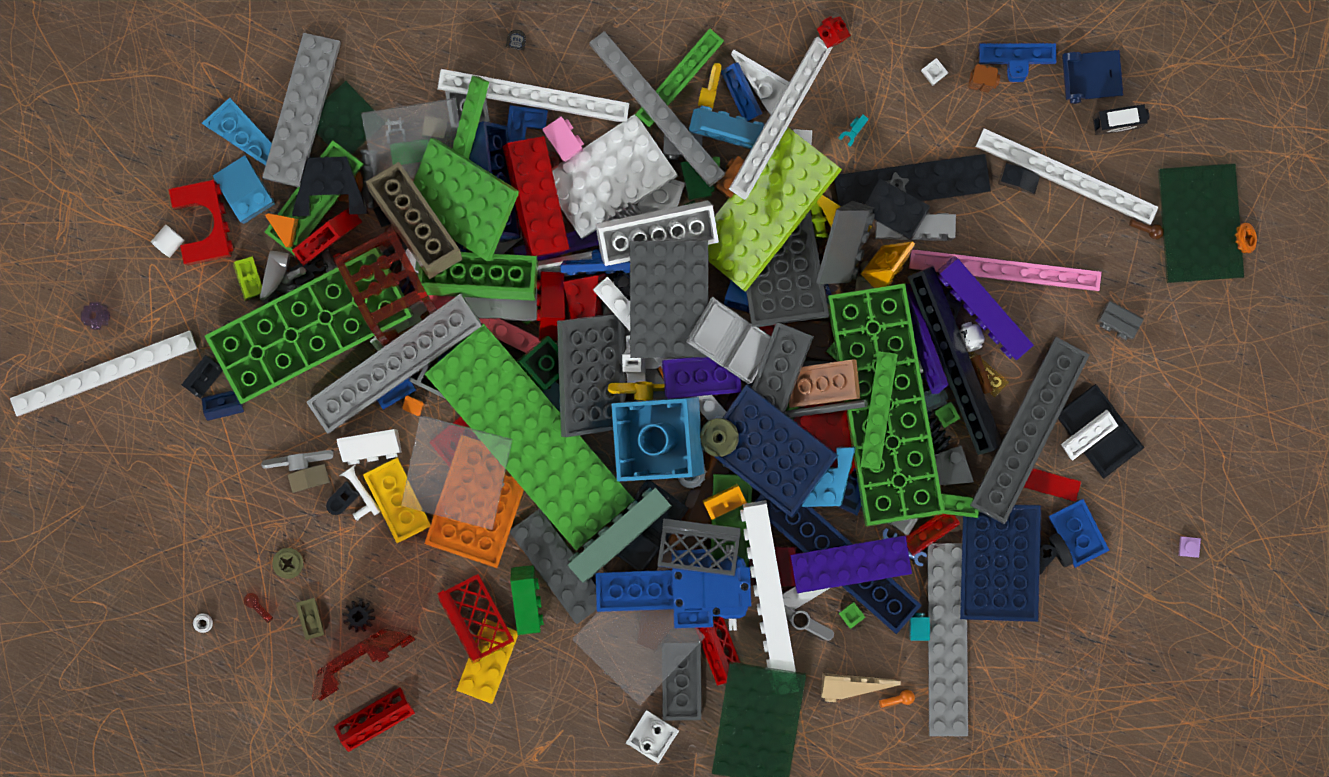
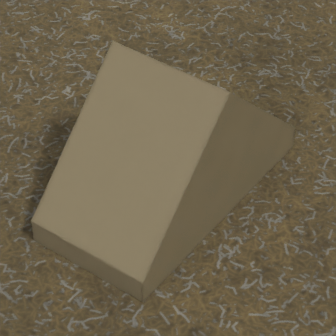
(308, 478)

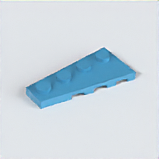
(239, 130)

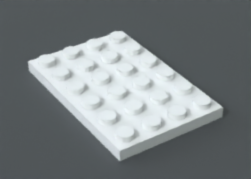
(610, 173)

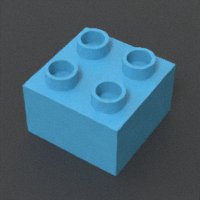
(657, 439)

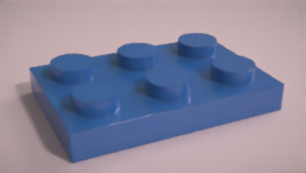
(1079, 532)

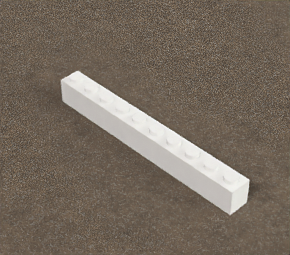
(768, 586)

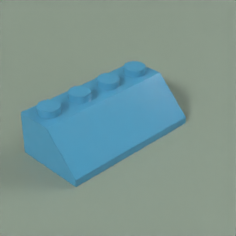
(725, 128)

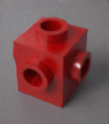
(833, 31)

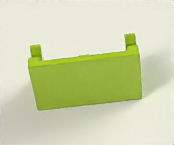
(248, 278)

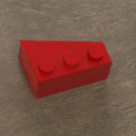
(581, 296)
(550, 303)

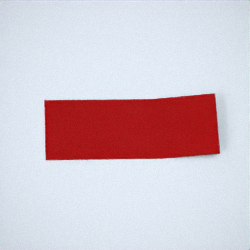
(1053, 484)

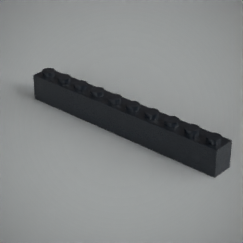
(955, 360)

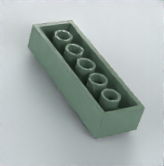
(619, 535)

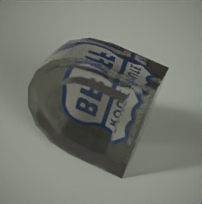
(516, 40)

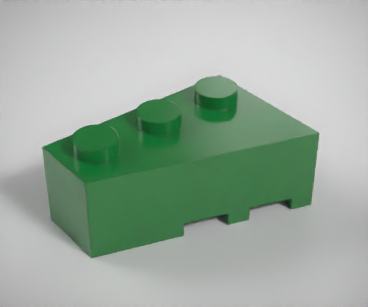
(525, 600)

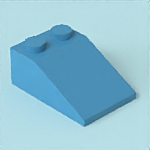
(244, 190)

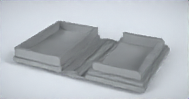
(504, 308)
(729, 340)

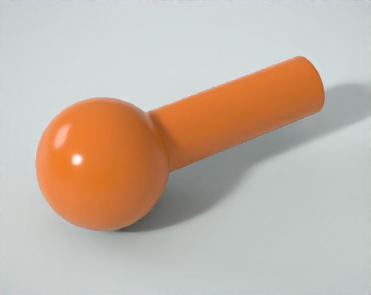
(906, 697)

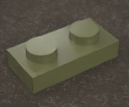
(310, 618)

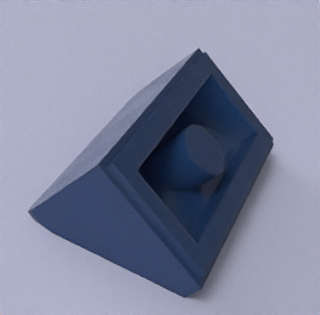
(221, 405)

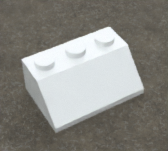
(369, 446)

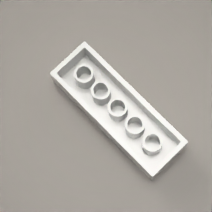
(673, 224)

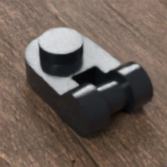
(336, 504)

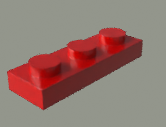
(930, 532)

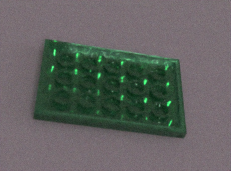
(1200, 223)
(758, 721)

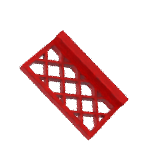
(460, 626)

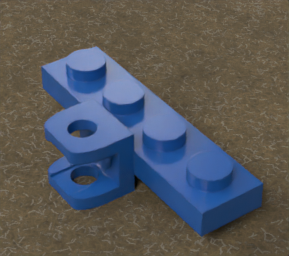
(1017, 57)
(592, 266)

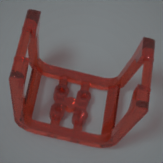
(384, 282)

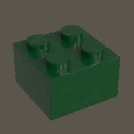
(542, 363)

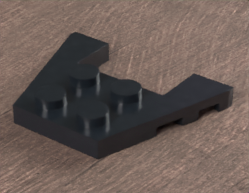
(328, 177)

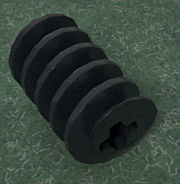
(938, 439)

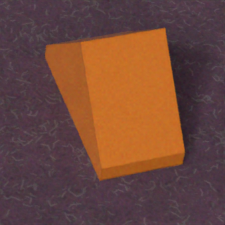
(284, 227)

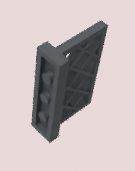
(699, 530)

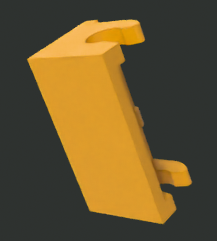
(724, 501)

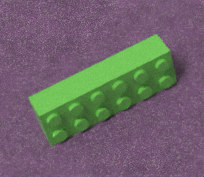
(501, 278)

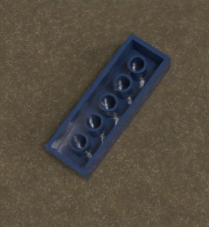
(489, 154)

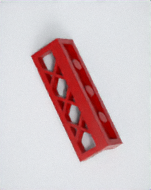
(713, 649)
(375, 723)

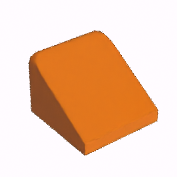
(413, 405)

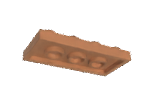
(826, 384)

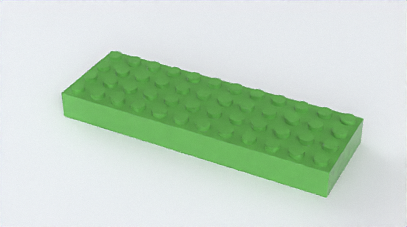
(554, 470)
(908, 473)

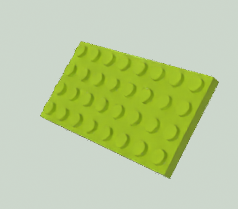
(783, 195)

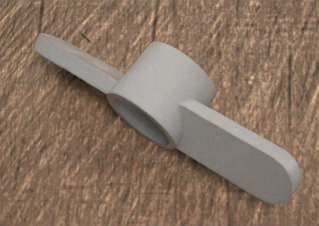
(297, 461)
(811, 625)

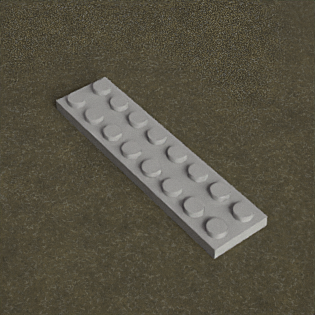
(301, 109)

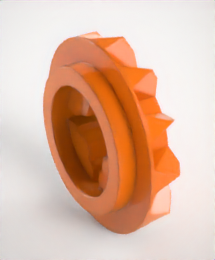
(1247, 244)

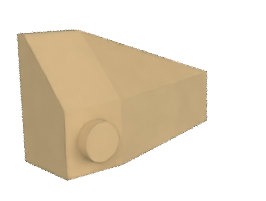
(844, 686)

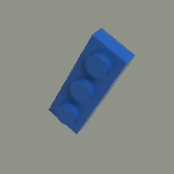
(741, 92)

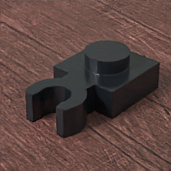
(310, 269)

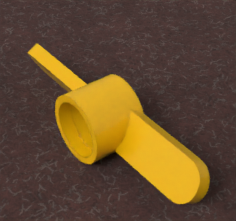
(708, 94)
(642, 389)

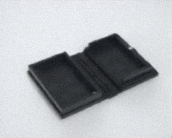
(1114, 447)
(647, 544)

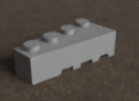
(933, 228)

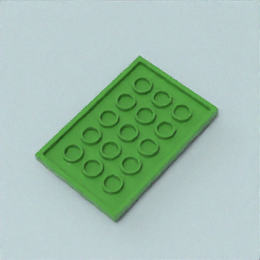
(465, 198)

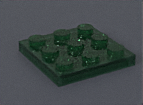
(342, 118)

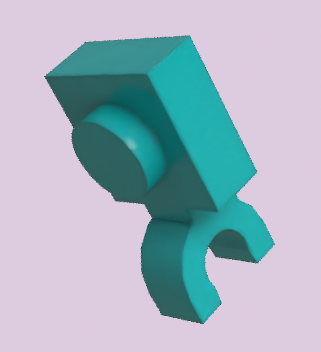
(857, 124)

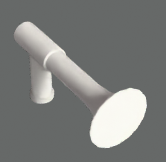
(370, 503)

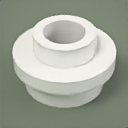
(196, 623)

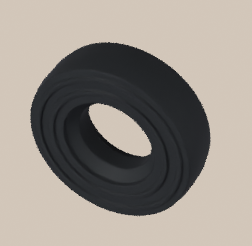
(1062, 551)

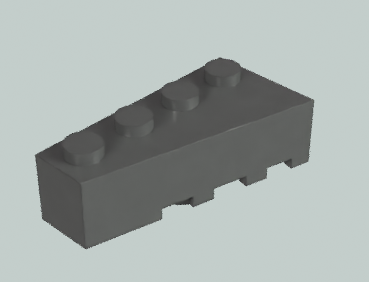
(953, 467)

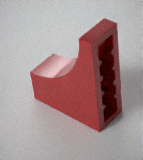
(326, 236)

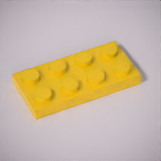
(388, 488)
(484, 677)

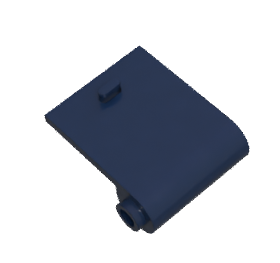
(1092, 75)

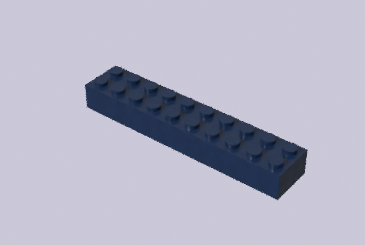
(813, 533)

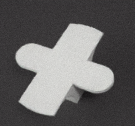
(636, 367)

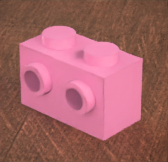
(562, 139)

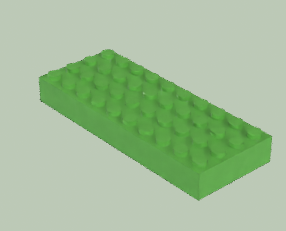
(299, 330)

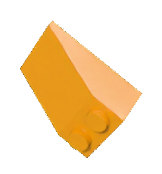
(887, 263)

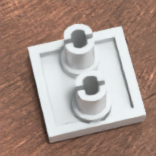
(652, 736)

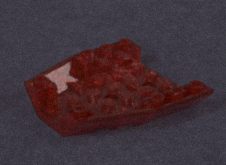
(377, 648)

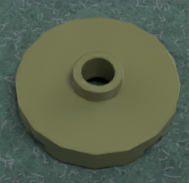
(710, 433)

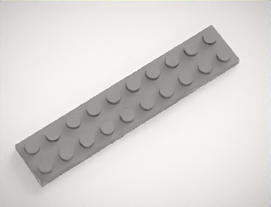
(394, 363)
(947, 643)

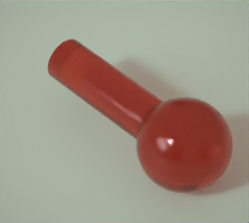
(252, 601)

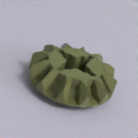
(278, 564)

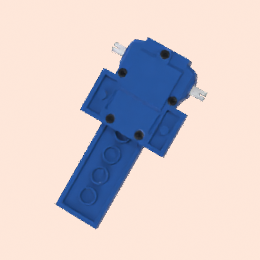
(690, 593)

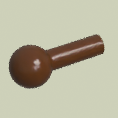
(1155, 231)

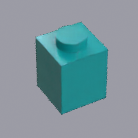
(919, 627)

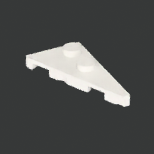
(765, 83)

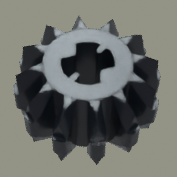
(361, 623)

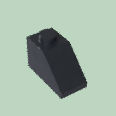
(1019, 178)

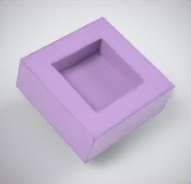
(1189, 546)

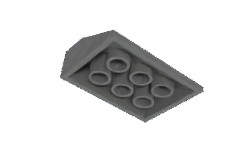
(846, 243)

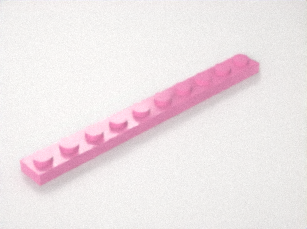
(1011, 270)

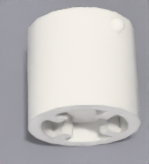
(167, 241)

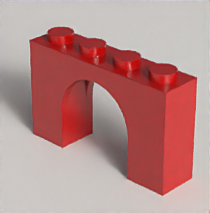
(217, 243)

